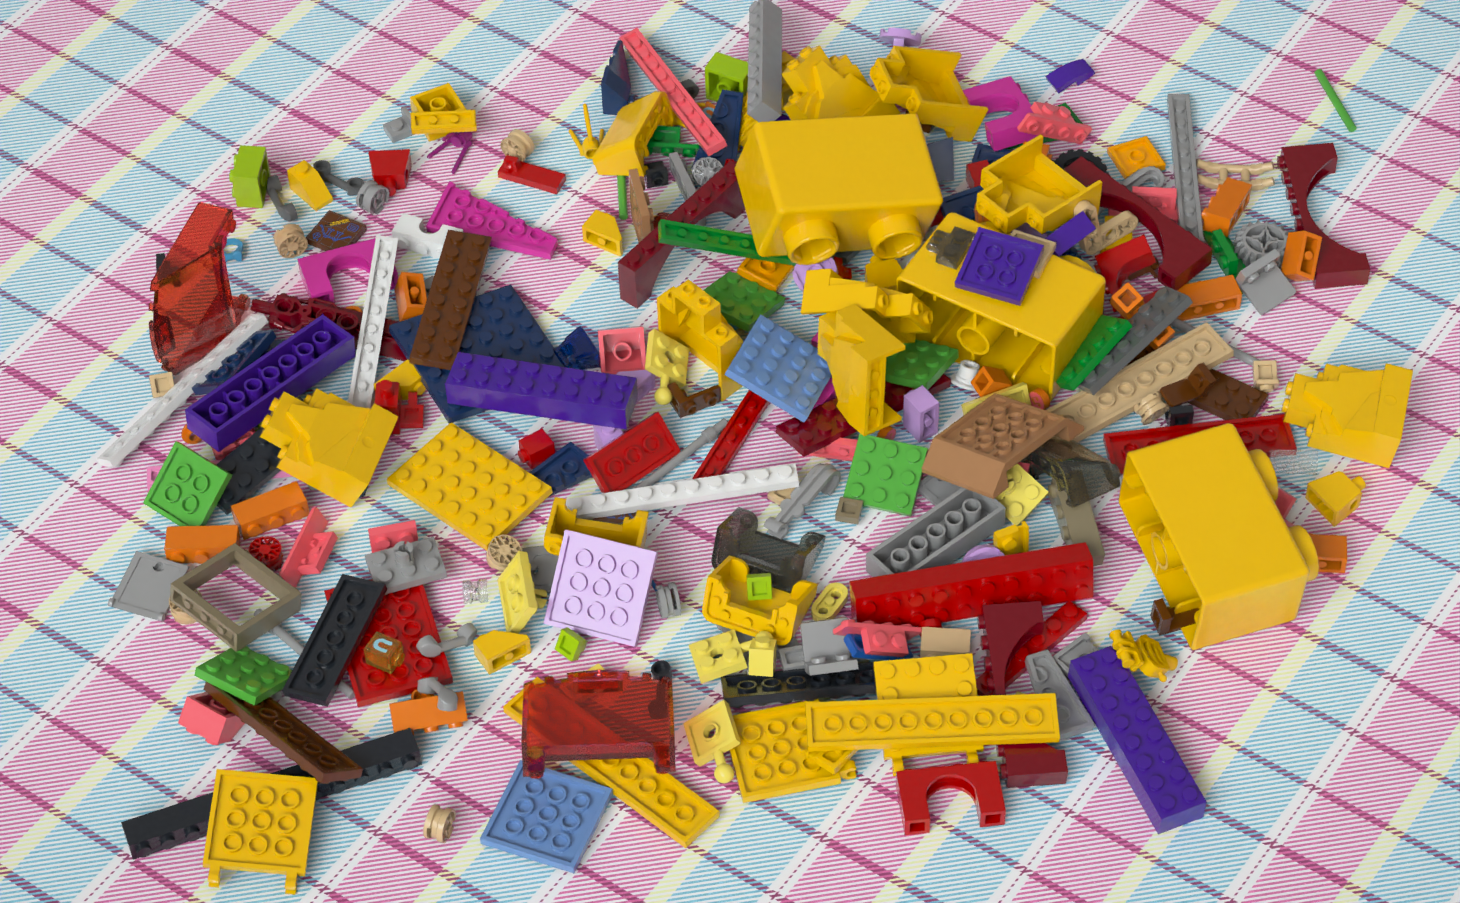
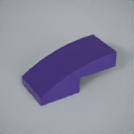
(1064, 76)

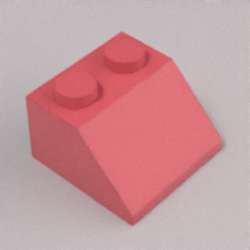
(622, 349)
(209, 719)

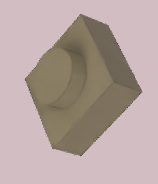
(849, 510)

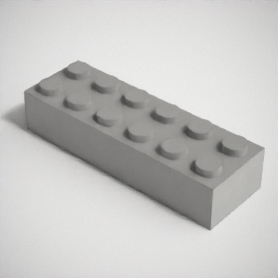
(938, 534)

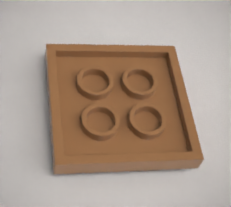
(639, 203)

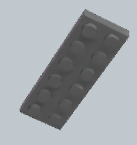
(1146, 326)

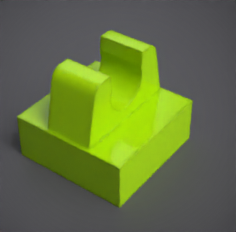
(759, 586)
(570, 644)

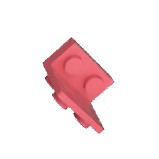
(388, 535)

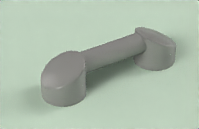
(430, 648)
(446, 697)

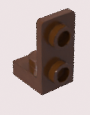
(1189, 389)
(689, 405)
(1167, 621)

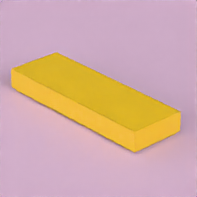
(443, 121)

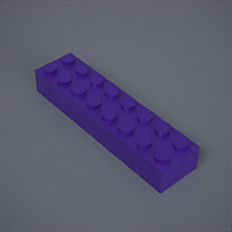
(287, 368)
(542, 390)
(1137, 740)

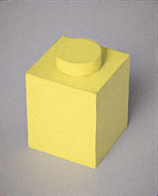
(762, 656)

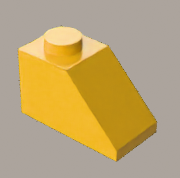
(309, 185)
(603, 232)
(407, 377)
(500, 649)

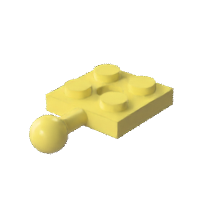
(659, 350)
(731, 659)
(724, 739)

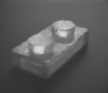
(1294, 461)

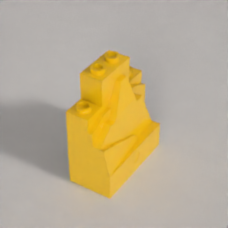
(928, 87)
(830, 88)
(1031, 190)
(895, 311)
(697, 322)
(856, 358)
(1351, 410)
(328, 441)

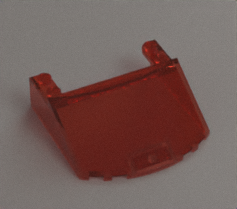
(193, 292)
(598, 719)

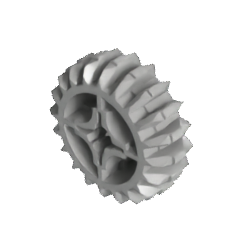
(1253, 237)

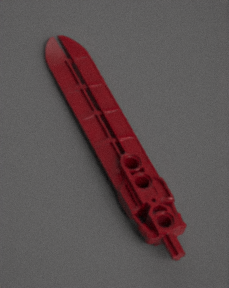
(290, 315)

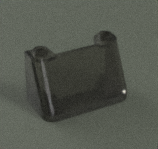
(1075, 469)
(766, 553)

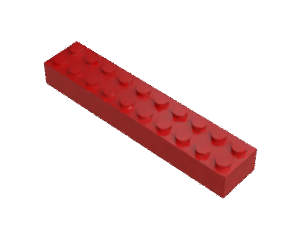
(962, 588)

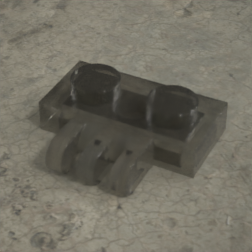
(950, 246)

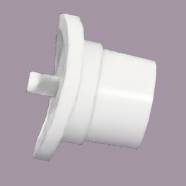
(965, 374)

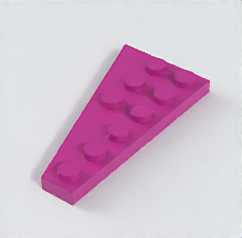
(481, 217)

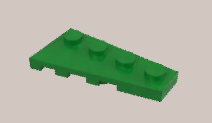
(1094, 348)

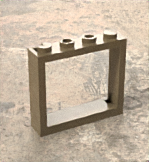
(216, 622)

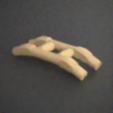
(1245, 170)

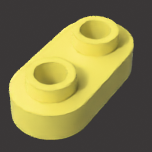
(827, 604)

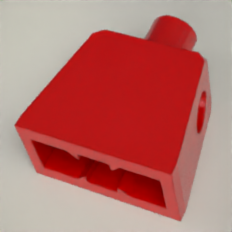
(391, 168)
(389, 397)

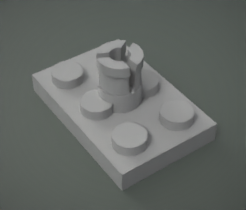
(407, 565)

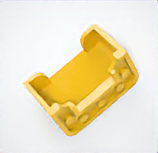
(629, 134)
(561, 518)
(728, 603)

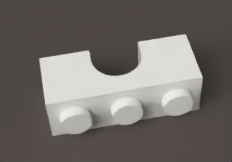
(413, 237)

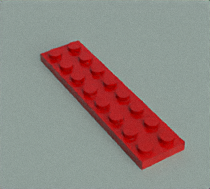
(1256, 433)

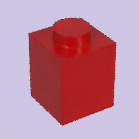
(535, 448)

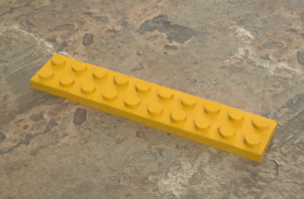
(932, 722)
(653, 795)

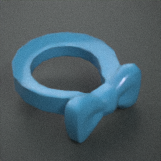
(237, 254)

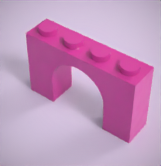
(1002, 96)
(319, 268)

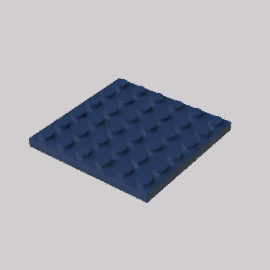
(496, 328)

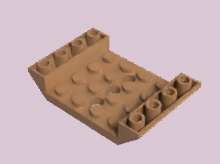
(991, 441)

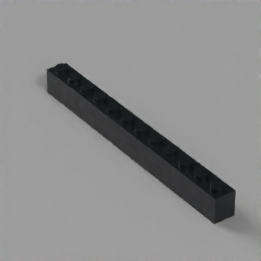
(190, 818)

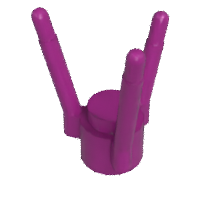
(457, 139)

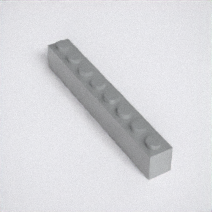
(764, 61)

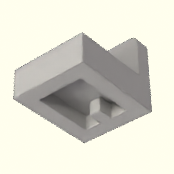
(400, 127)

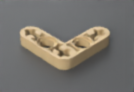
(1121, 226)

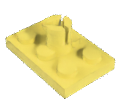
(1021, 496)
(518, 593)

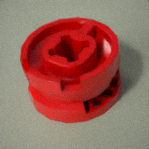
(273, 554)

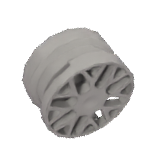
(705, 169)
(372, 197)
(666, 601)

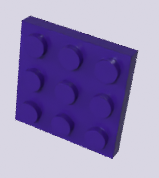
(999, 266)

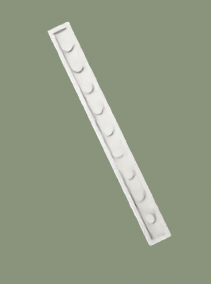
(373, 321)
(177, 395)
(685, 492)

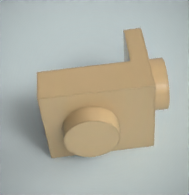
(1265, 375)

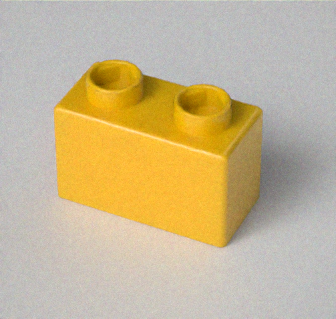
(838, 186)
(1024, 340)
(1216, 534)

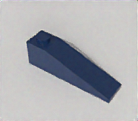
(616, 82)

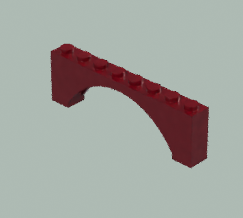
(1301, 171)
(1181, 251)
(644, 262)
(1005, 632)

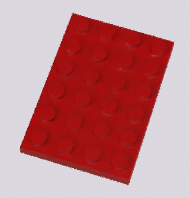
(406, 618)

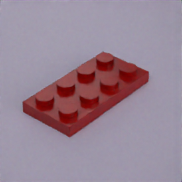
(632, 454)

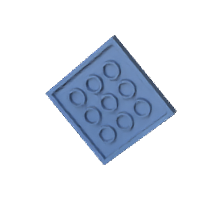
(780, 368)
(547, 818)

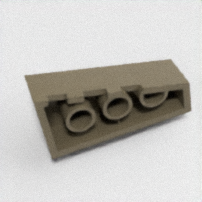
(1076, 523)

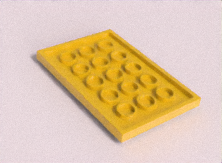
(469, 486)

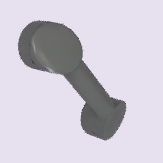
(352, 186)
(286, 211)

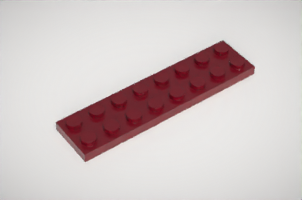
(828, 424)

